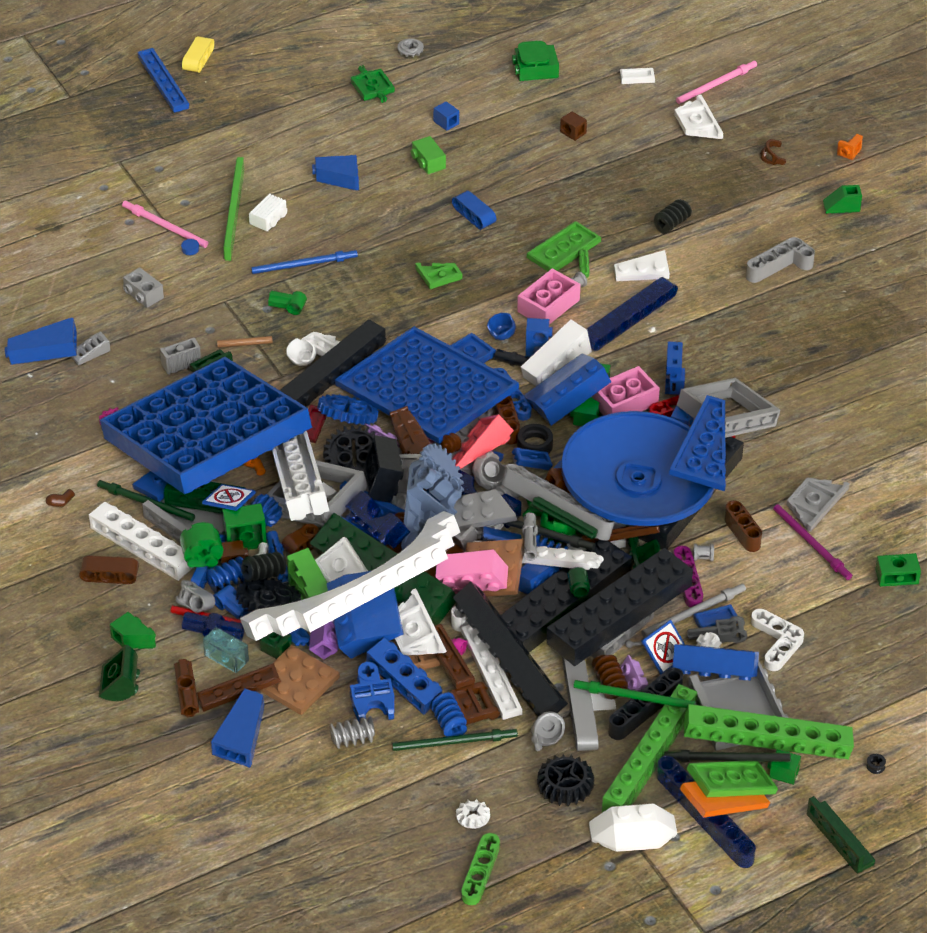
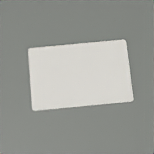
(600, 702)

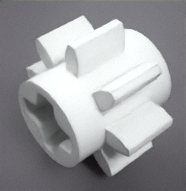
(708, 640)

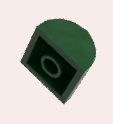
(120, 675)

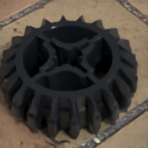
(565, 783)

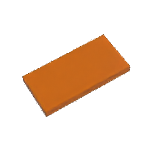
(721, 805)

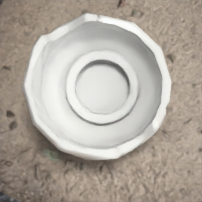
(301, 352)

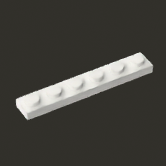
(492, 674)

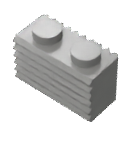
(180, 355)

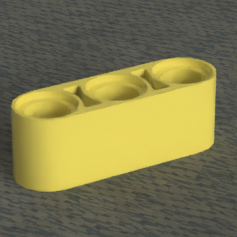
(198, 54)

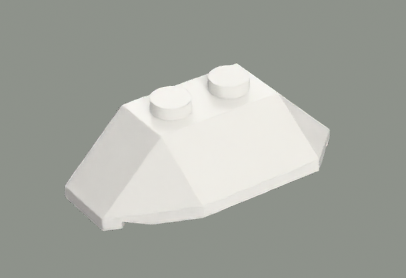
(633, 827)

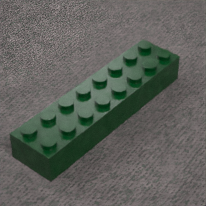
(435, 595)

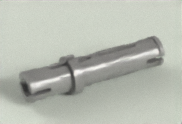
(530, 531)

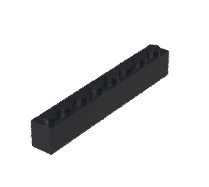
(335, 362)
(509, 649)

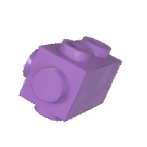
(324, 640)

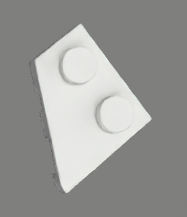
(322, 342)

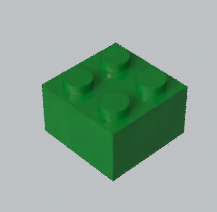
(245, 525)

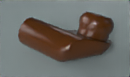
(59, 500)

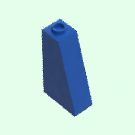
(44, 343)
(240, 729)

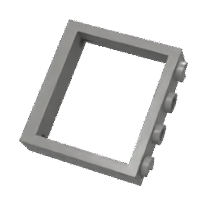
(761, 414)
(355, 483)

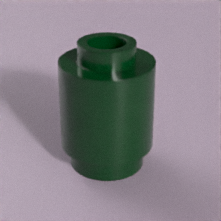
(578, 582)

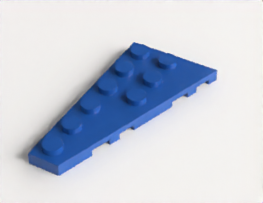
(703, 450)

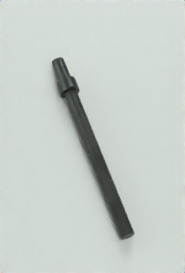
(574, 541)
(687, 756)

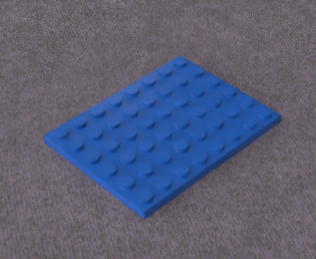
(431, 379)

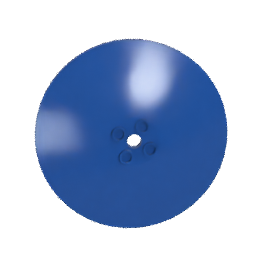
(623, 446)

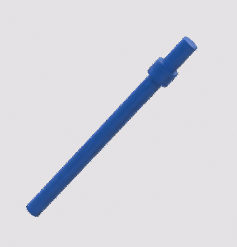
(339, 256)

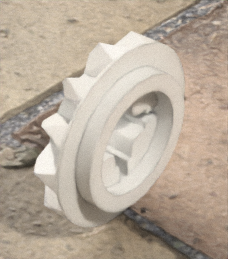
(473, 821)

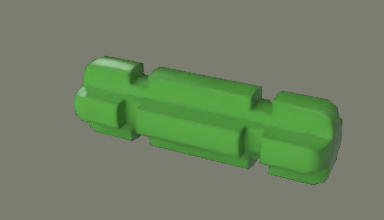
(584, 262)

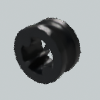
(876, 758)

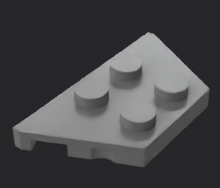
(814, 500)
(482, 510)

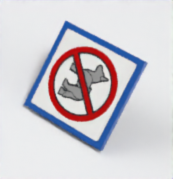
(229, 497)
(661, 645)

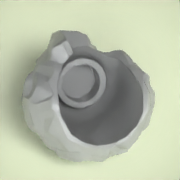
(488, 471)

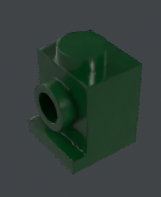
(275, 644)

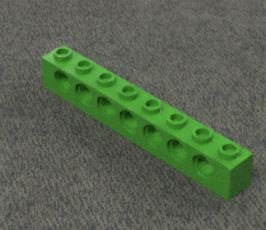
(768, 731)
(646, 755)

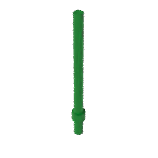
(596, 688)

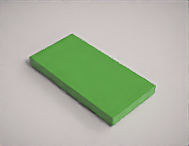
(563, 247)
(732, 778)

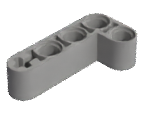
(778, 257)

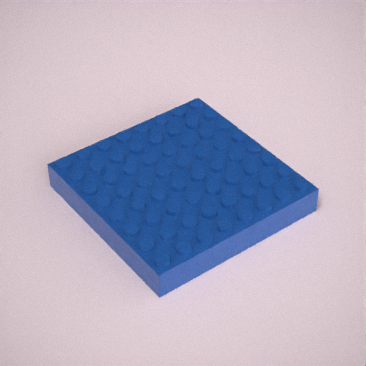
(205, 424)

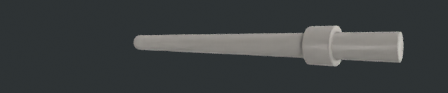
(726, 595)

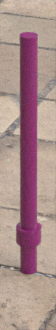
(835, 563)

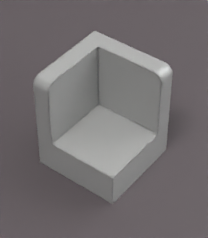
(464, 537)

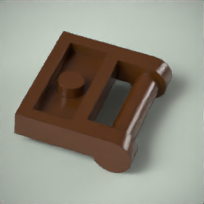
(470, 706)

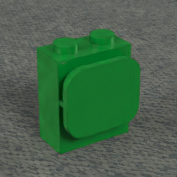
(535, 61)

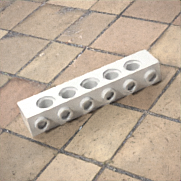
(139, 540)

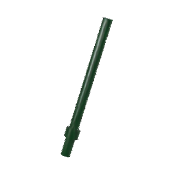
(115, 489)
(495, 735)

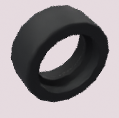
(535, 430)

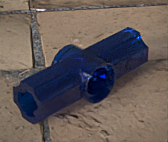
(206, 624)

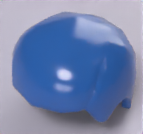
(501, 326)

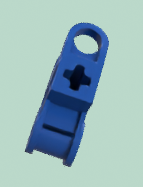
(371, 692)

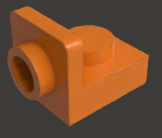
(850, 148)

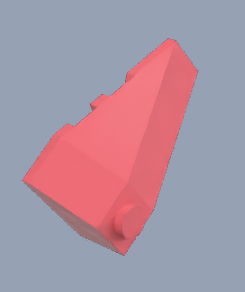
(483, 437)

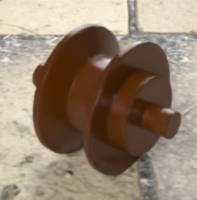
(451, 442)

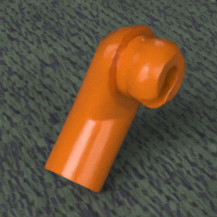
(257, 465)

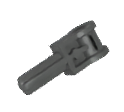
(724, 629)

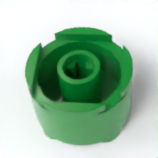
(201, 545)

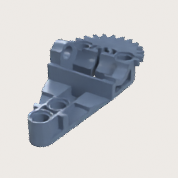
(437, 473)

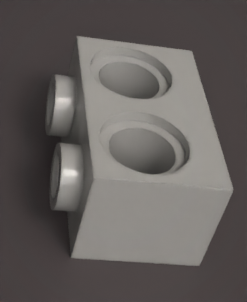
(143, 287)

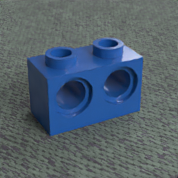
(537, 334)

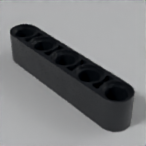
(636, 711)

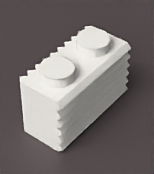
(268, 212)

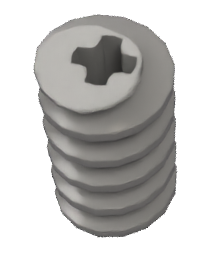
(352, 732)

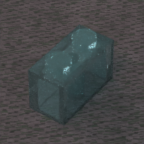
(226, 649)

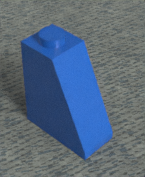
(337, 171)

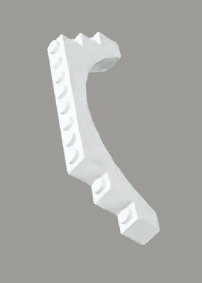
(316, 611)

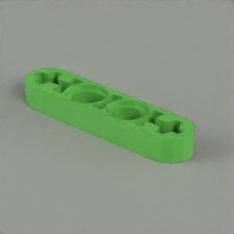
(479, 868)

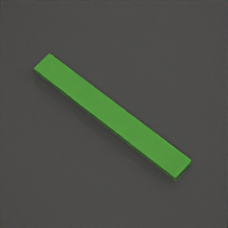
(233, 209)

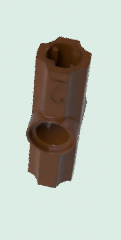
(186, 688)

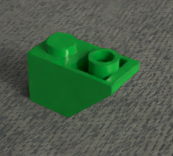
(844, 200)
(132, 632)

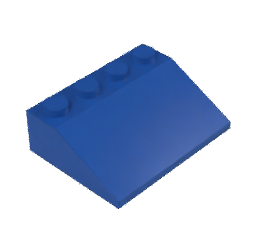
(568, 388)
(368, 623)

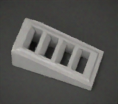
(95, 345)

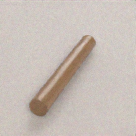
(244, 341)

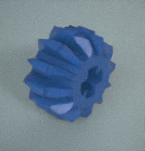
(270, 507)

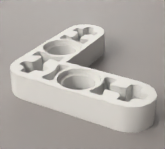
(789, 636)

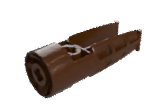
(408, 432)

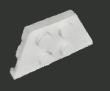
(698, 120)
(419, 631)

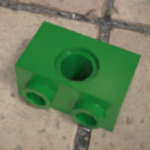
(898, 570)

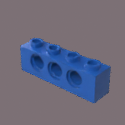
(404, 685)

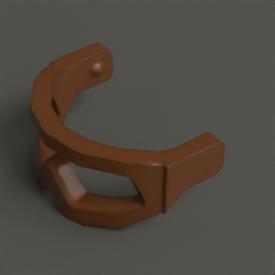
(775, 159)

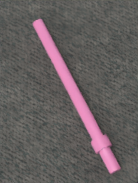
(741, 70)
(139, 211)

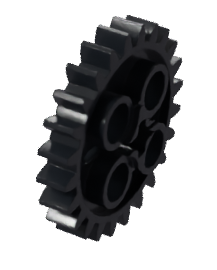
(335, 453)
(266, 594)

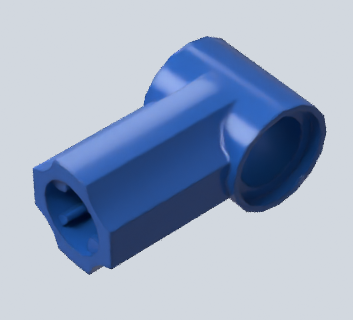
(227, 600)

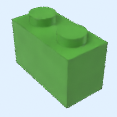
(428, 155)

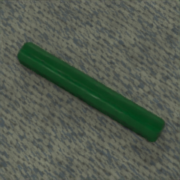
(564, 517)

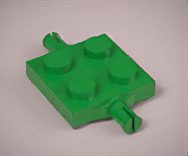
(372, 84)

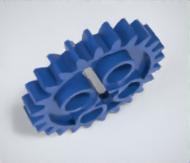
(337, 405)

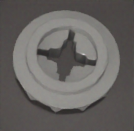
(405, 45)

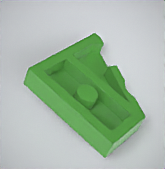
(439, 274)

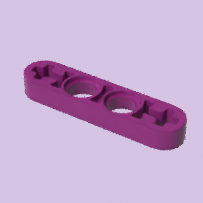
(696, 589)

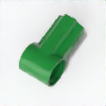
(291, 302)

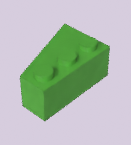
(305, 574)

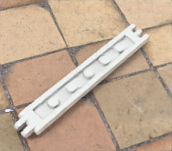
(564, 558)

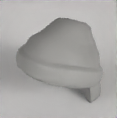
(547, 730)

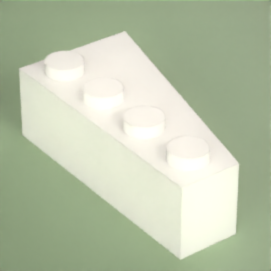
(556, 353)

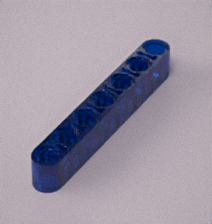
(630, 312)
(720, 827)

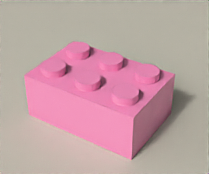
(549, 296)
(628, 392)
(480, 567)

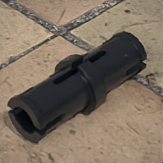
(511, 358)

